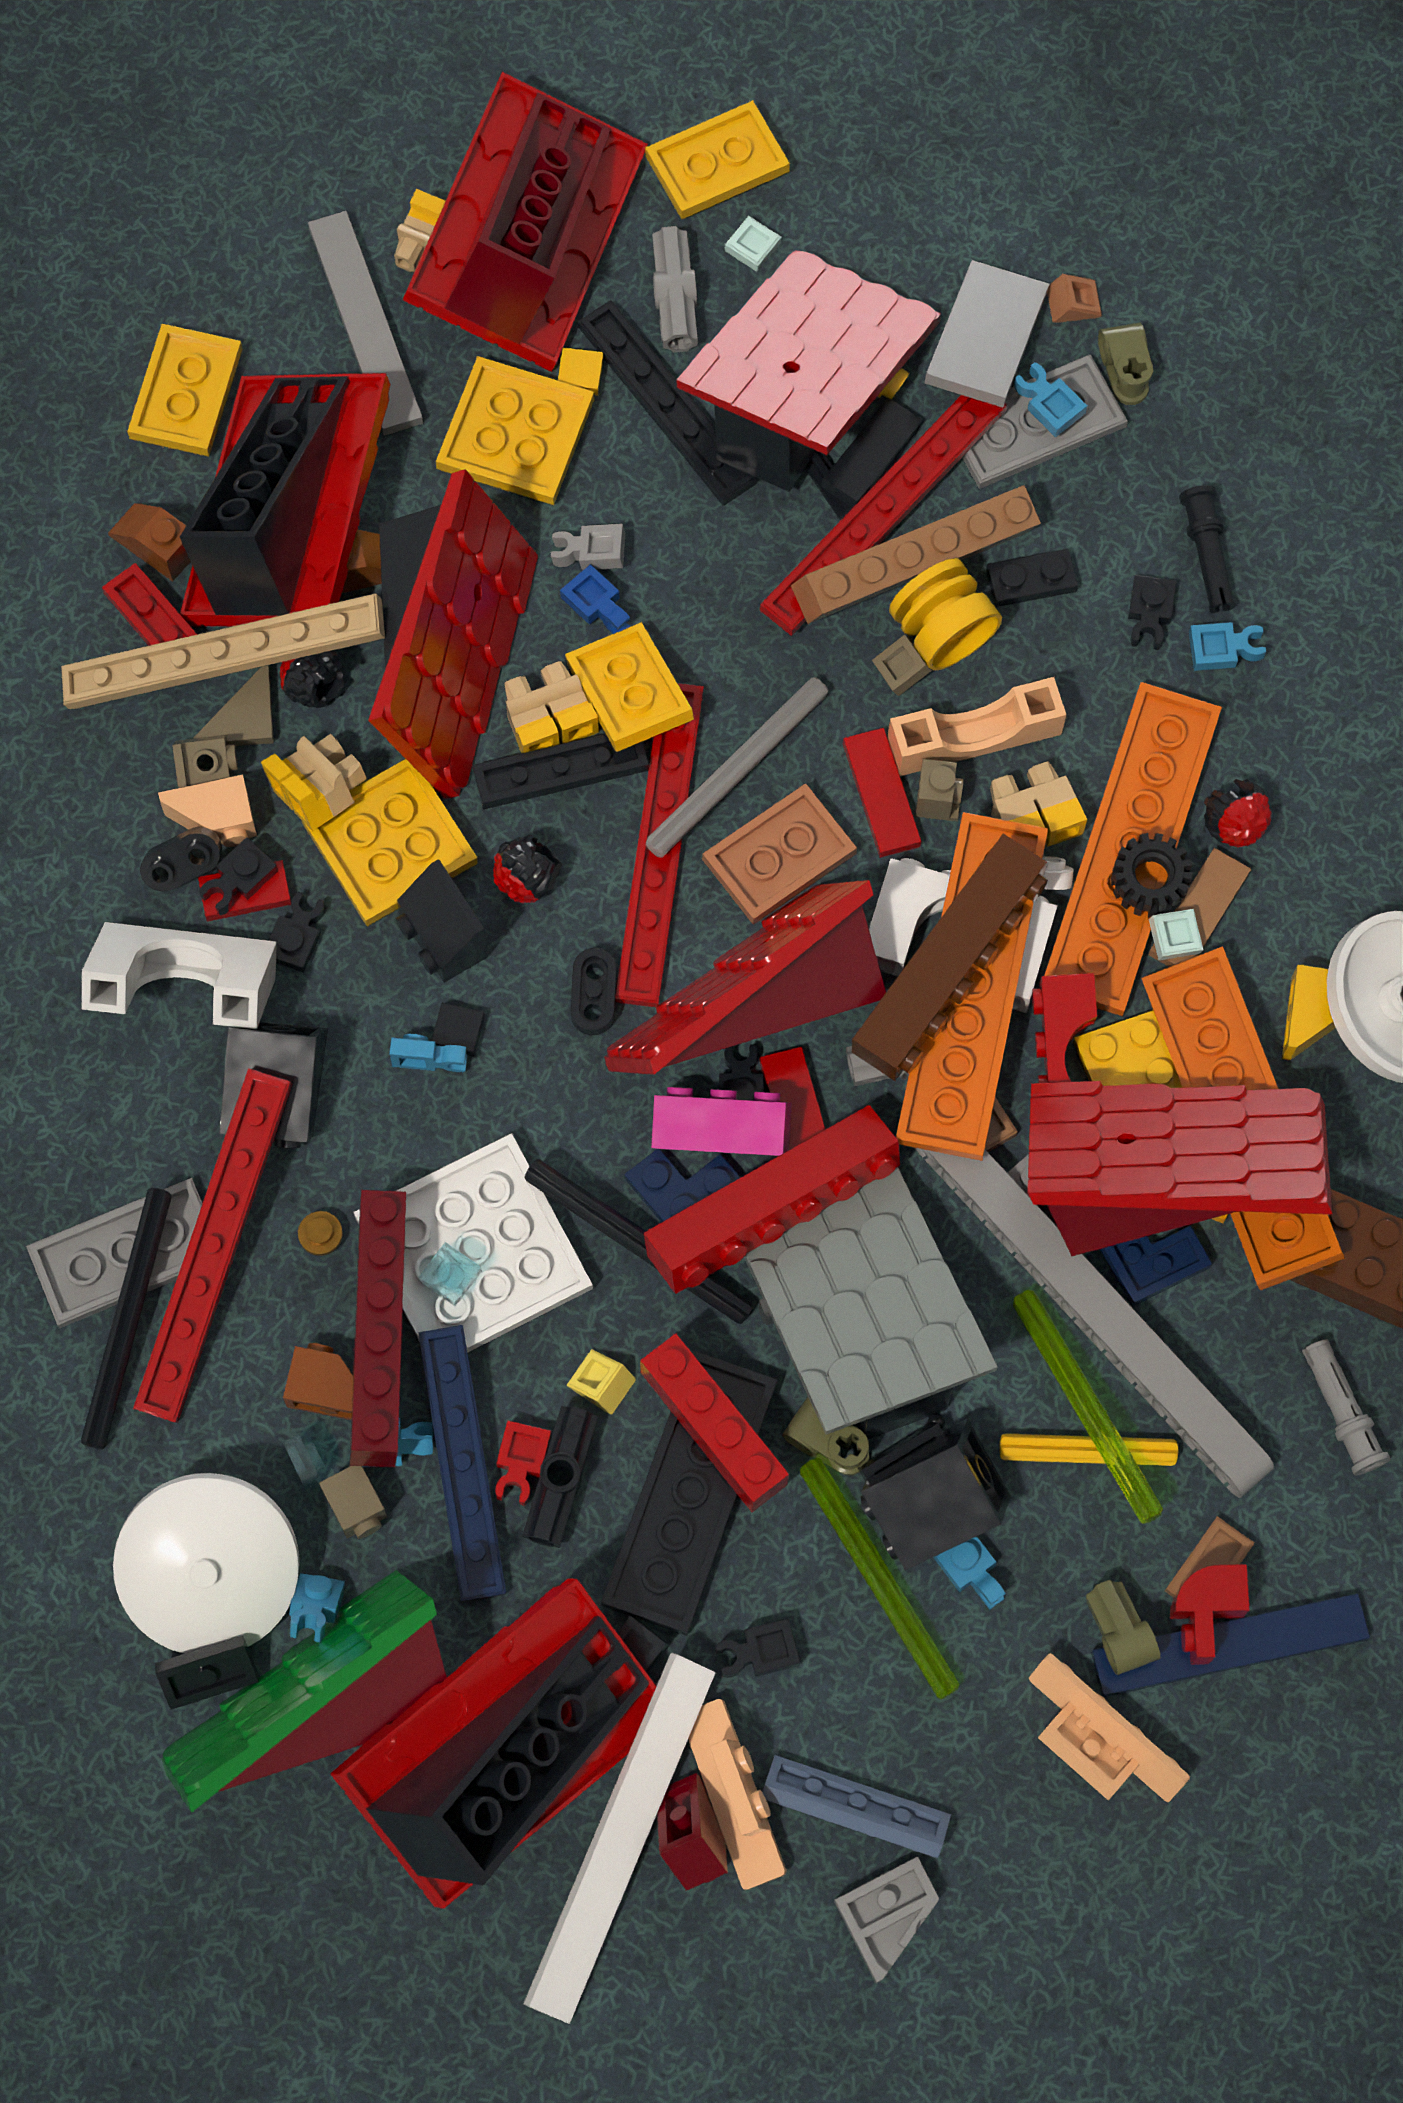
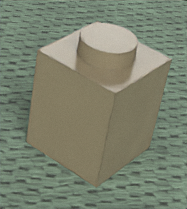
(354, 1502)

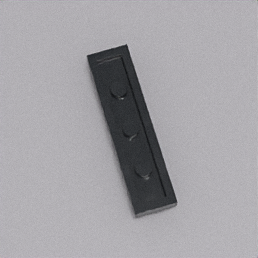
(555, 770)

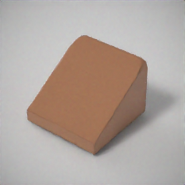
(1073, 299)

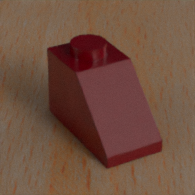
(690, 1834)

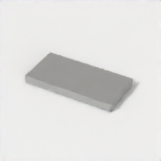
(986, 333)
(1022, 441)
(88, 1262)

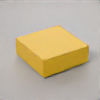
(581, 368)

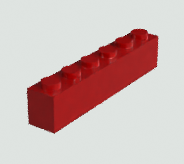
(772, 1199)

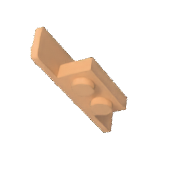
(1099, 1739)
(734, 1797)

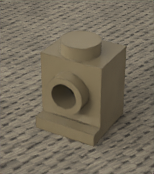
(186, 759)
(939, 791)

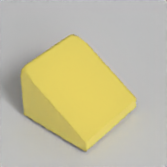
(602, 1381)

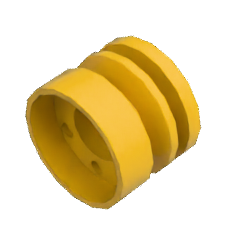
(945, 614)

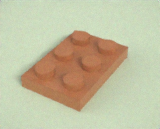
(779, 853)

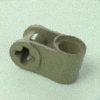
(1126, 361)
(808, 1436)

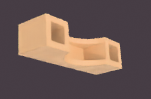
(1018, 718)

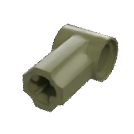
(1125, 1637)

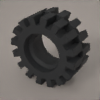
(1151, 851)

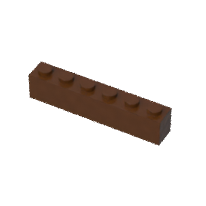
(949, 958)

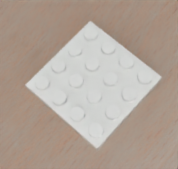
(501, 1225)

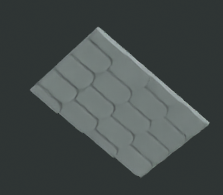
(870, 1312)

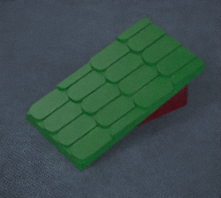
(319, 1696)

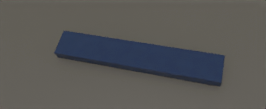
(462, 1463)
(1245, 1644)

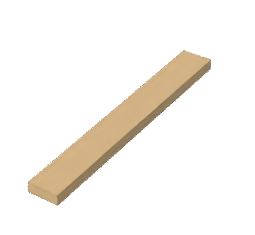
(223, 651)

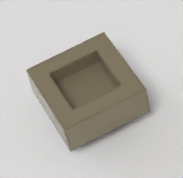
(901, 665)

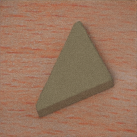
(247, 715)

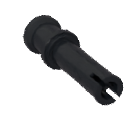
(1205, 531)

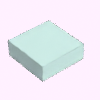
(753, 243)
(1175, 934)

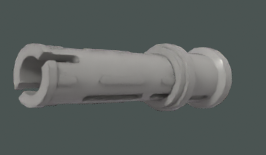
(1352, 1425)

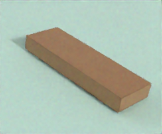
(1210, 896)

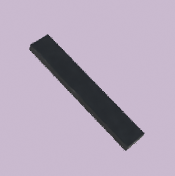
(663, 401)

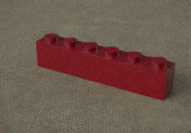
(378, 1329)

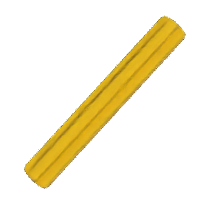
(1082, 1449)

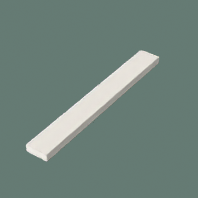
(619, 1838)

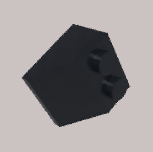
(441, 924)

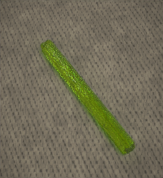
(1088, 1407)
(879, 1578)

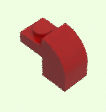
(1206, 1595)

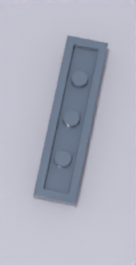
(856, 1806)

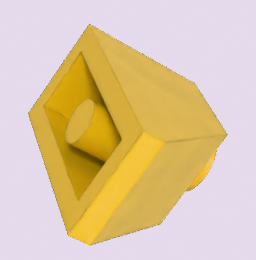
(1307, 1010)

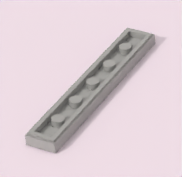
(364, 316)

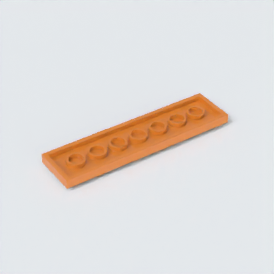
(1144, 794)
(1219, 1046)
(958, 1075)

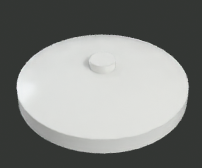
(1368, 993)
(206, 1562)

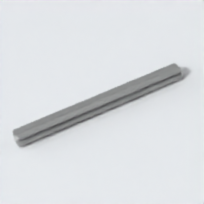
(736, 767)

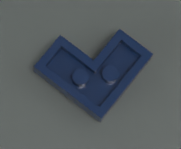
(666, 1189)
(1152, 1268)

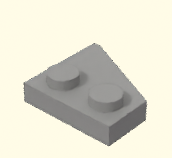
(887, 1914)

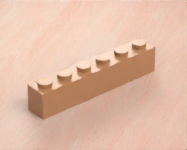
(914, 552)

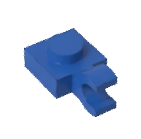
(595, 597)

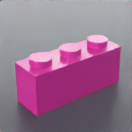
(721, 1122)

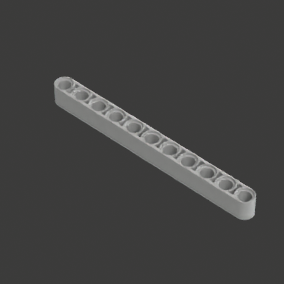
(1106, 1319)

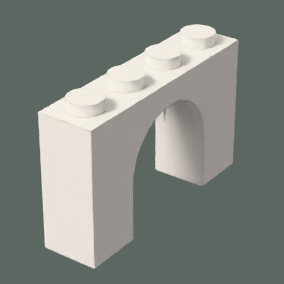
(916, 893)
(134, 955)

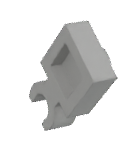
(597, 545)

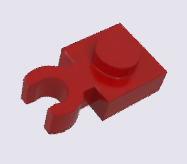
(522, 1455)

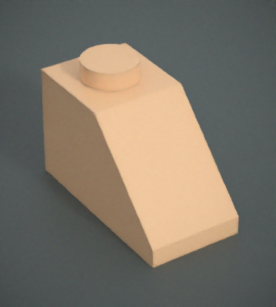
(214, 805)

